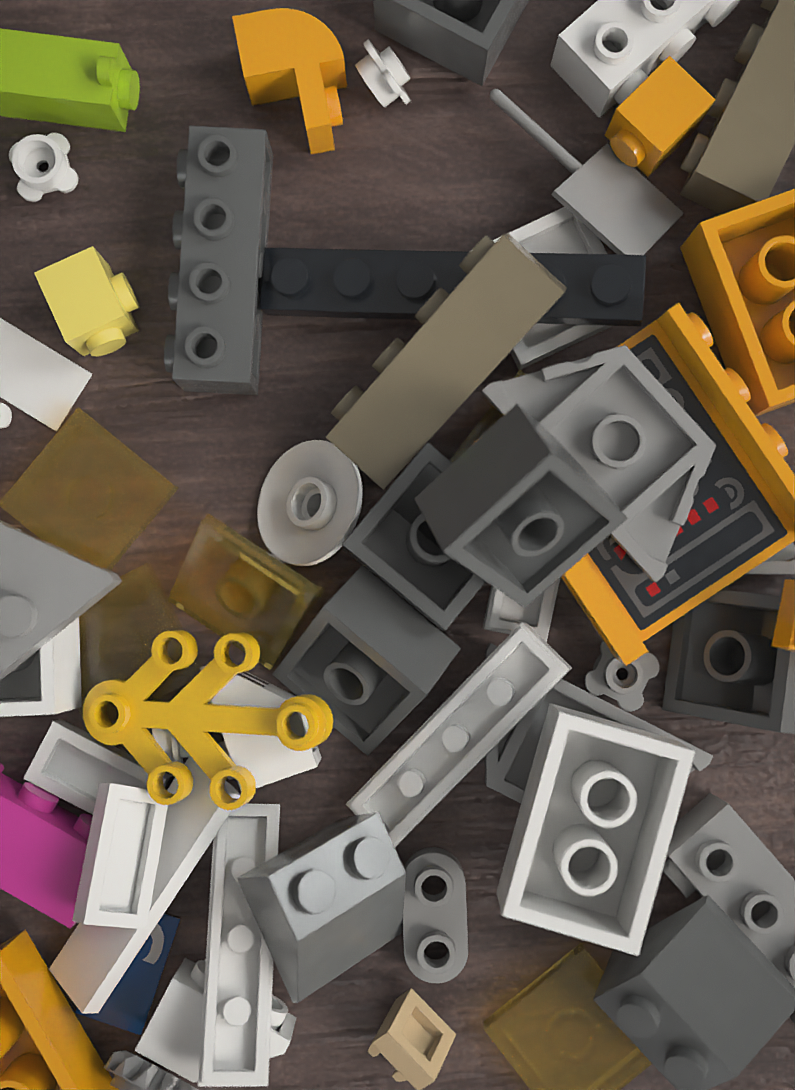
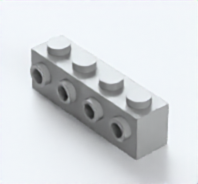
(727, 861)

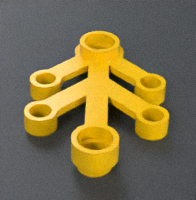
(191, 718)

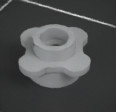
(627, 691)

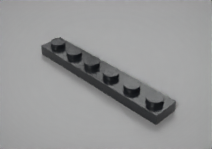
(399, 282)

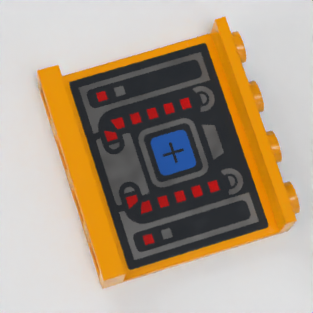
(738, 510)

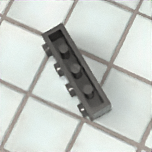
(220, 260)

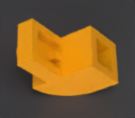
(290, 57)

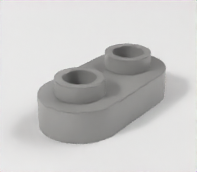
(435, 917)

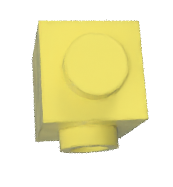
(89, 302)

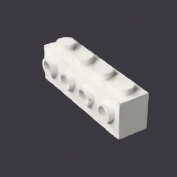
(622, 41)

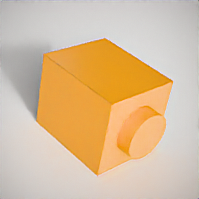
(658, 117)

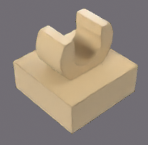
(413, 1040)

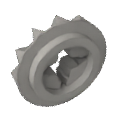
(137, 1074)

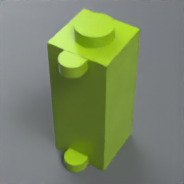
(66, 80)

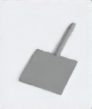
(604, 192)

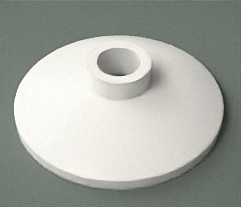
(309, 503)

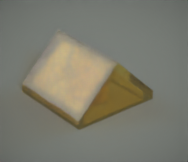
(243, 588)

